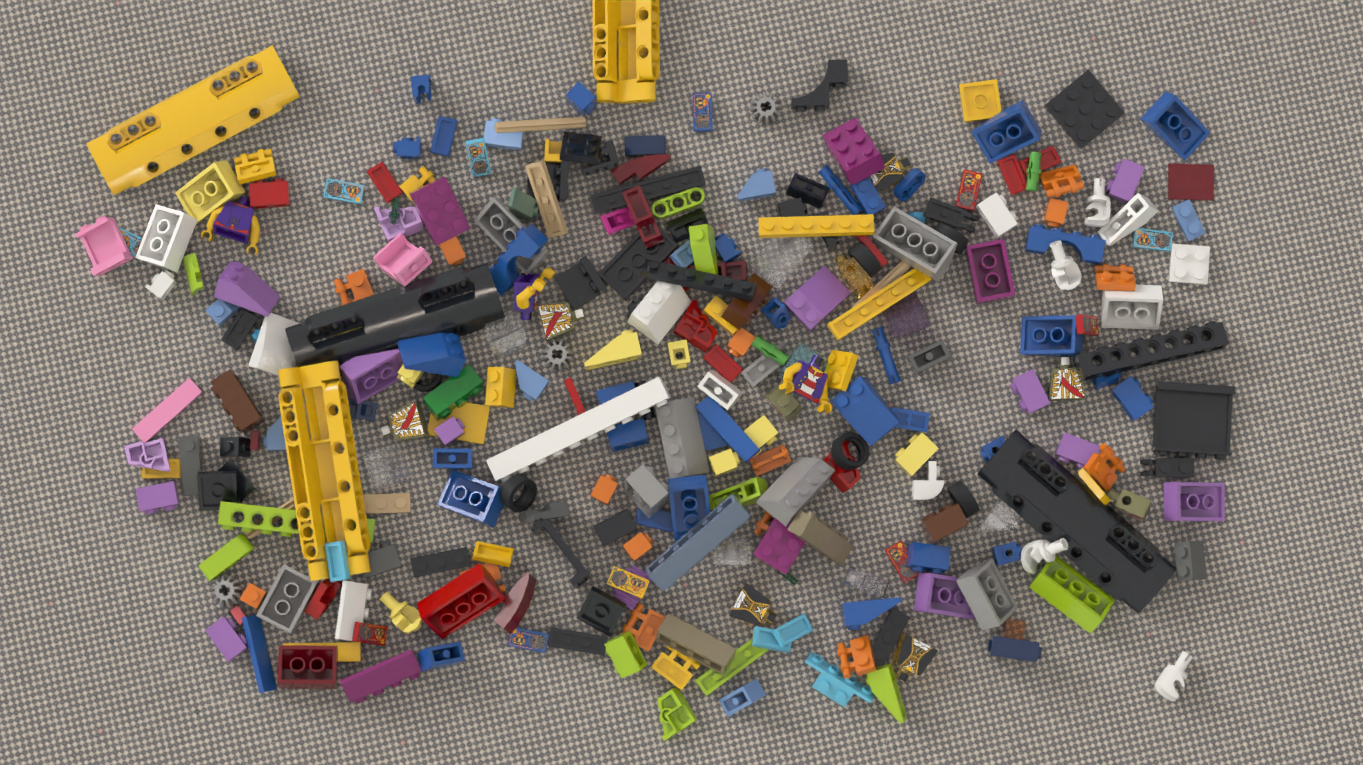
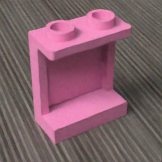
(104, 245)
(402, 260)

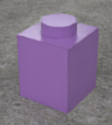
(450, 430)

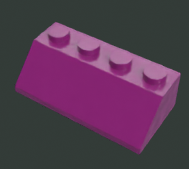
(380, 676)

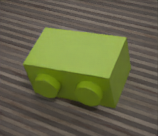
(625, 654)

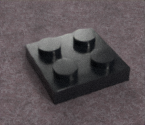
(580, 148)
(216, 487)
(601, 611)

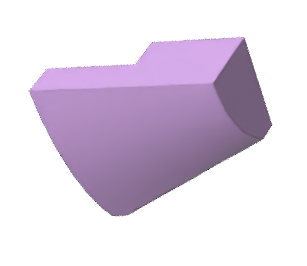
(407, 224)
(148, 455)

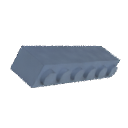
(698, 542)

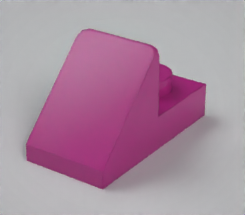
(618, 221)

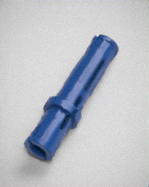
(835, 184)
(886, 355)

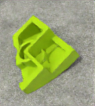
(193, 273)
(675, 713)

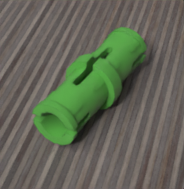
(1033, 171)
(770, 350)

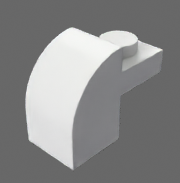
(928, 489)

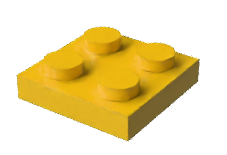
(979, 100)
(840, 369)

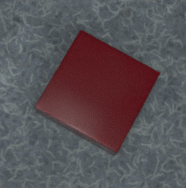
(255, 440)

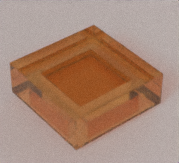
(1014, 629)

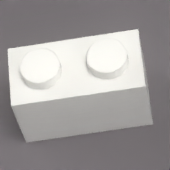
(997, 215)
(720, 389)

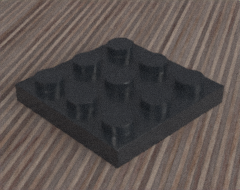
(1084, 109)

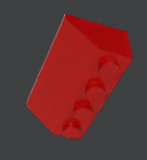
(460, 601)

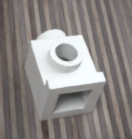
(162, 284)

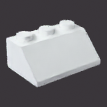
(166, 238)
(1132, 308)
(659, 310)
(352, 608)

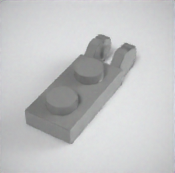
(762, 368)

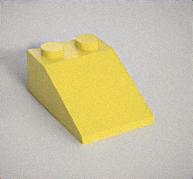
(210, 190)
(619, 350)

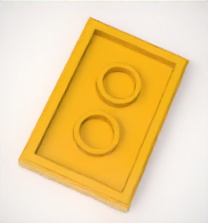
(472, 416)

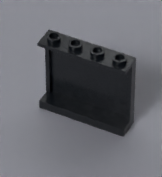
(1192, 420)
(582, 575)

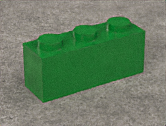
(453, 393)

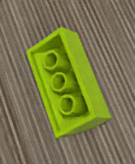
(1072, 594)

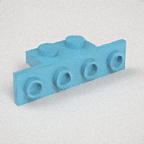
(834, 685)

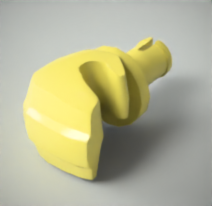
(402, 615)

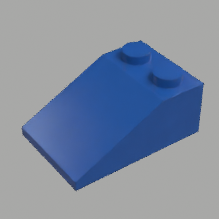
(1175, 125)
(1007, 132)
(1050, 336)
(433, 354)
(865, 410)
(472, 498)
(687, 502)
(862, 612)

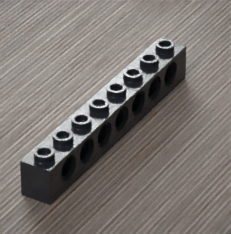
(1087, 370)

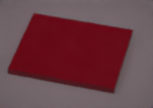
(1191, 182)

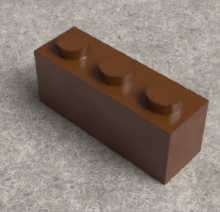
(740, 311)

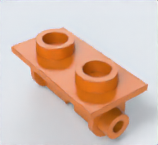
(770, 460)

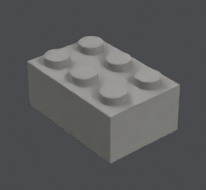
(646, 491)
(287, 599)

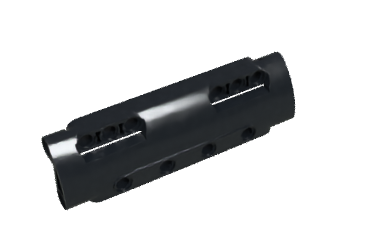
(399, 316)
(1078, 519)

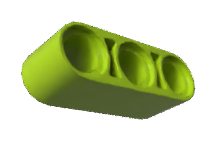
(684, 196)
(226, 557)

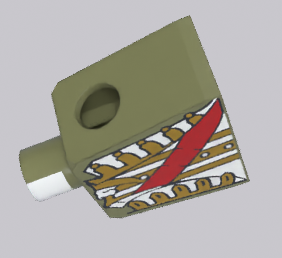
(558, 319)
(1064, 383)
(783, 403)
(407, 423)
(1136, 509)

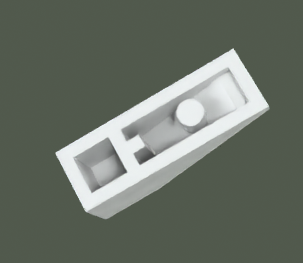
(1128, 219)

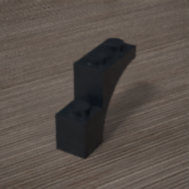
(819, 98)
(797, 208)

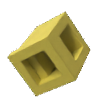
(679, 347)
(409, 376)

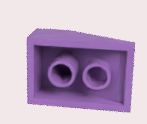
(245, 289)
(816, 298)
(370, 373)
(1194, 501)
(941, 596)

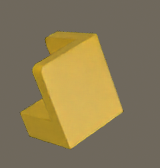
(552, 151)

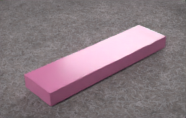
(167, 410)

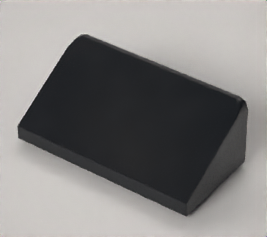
(808, 190)
(680, 226)
(245, 487)
(615, 527)

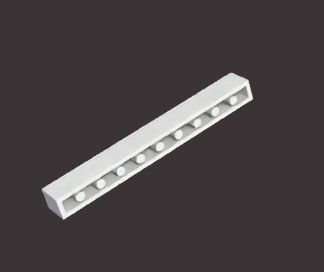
(578, 428)

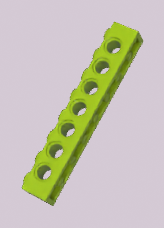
(228, 510)

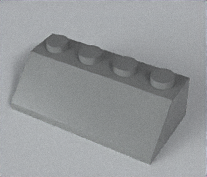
(502, 227)
(915, 243)
(682, 438)
(795, 488)

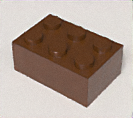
(236, 402)
(943, 524)

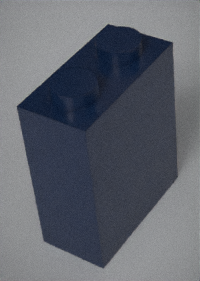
(1014, 649)

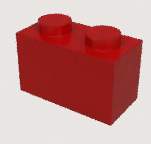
(269, 194)

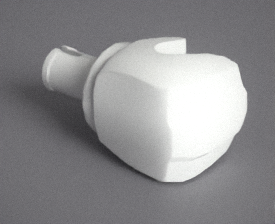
(1099, 204)
(1064, 268)
(1038, 550)
(1165, 683)

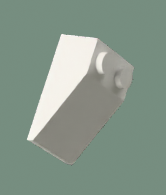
(272, 346)

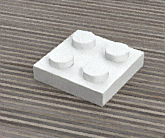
(1189, 264)

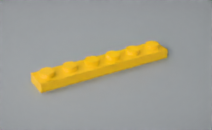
(816, 226)
(877, 303)

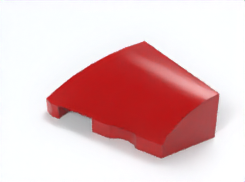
(696, 328)
(843, 478)
(323, 598)

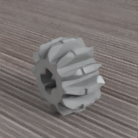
(769, 113)
(557, 362)
(224, 599)

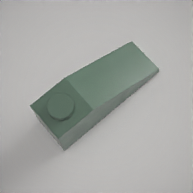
(522, 205)

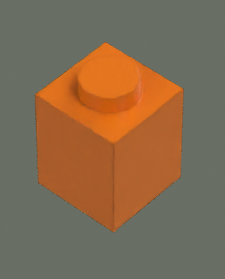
(1055, 213)
(453, 251)
(740, 343)
(604, 489)
(638, 546)
(254, 596)

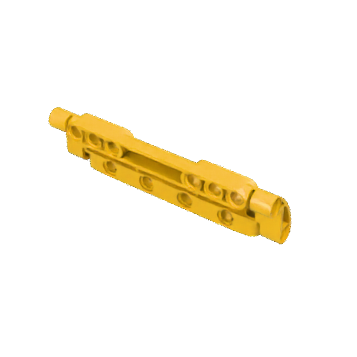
(635, 38)
(192, 119)
(320, 467)

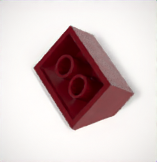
(307, 667)

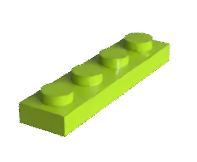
(743, 657)

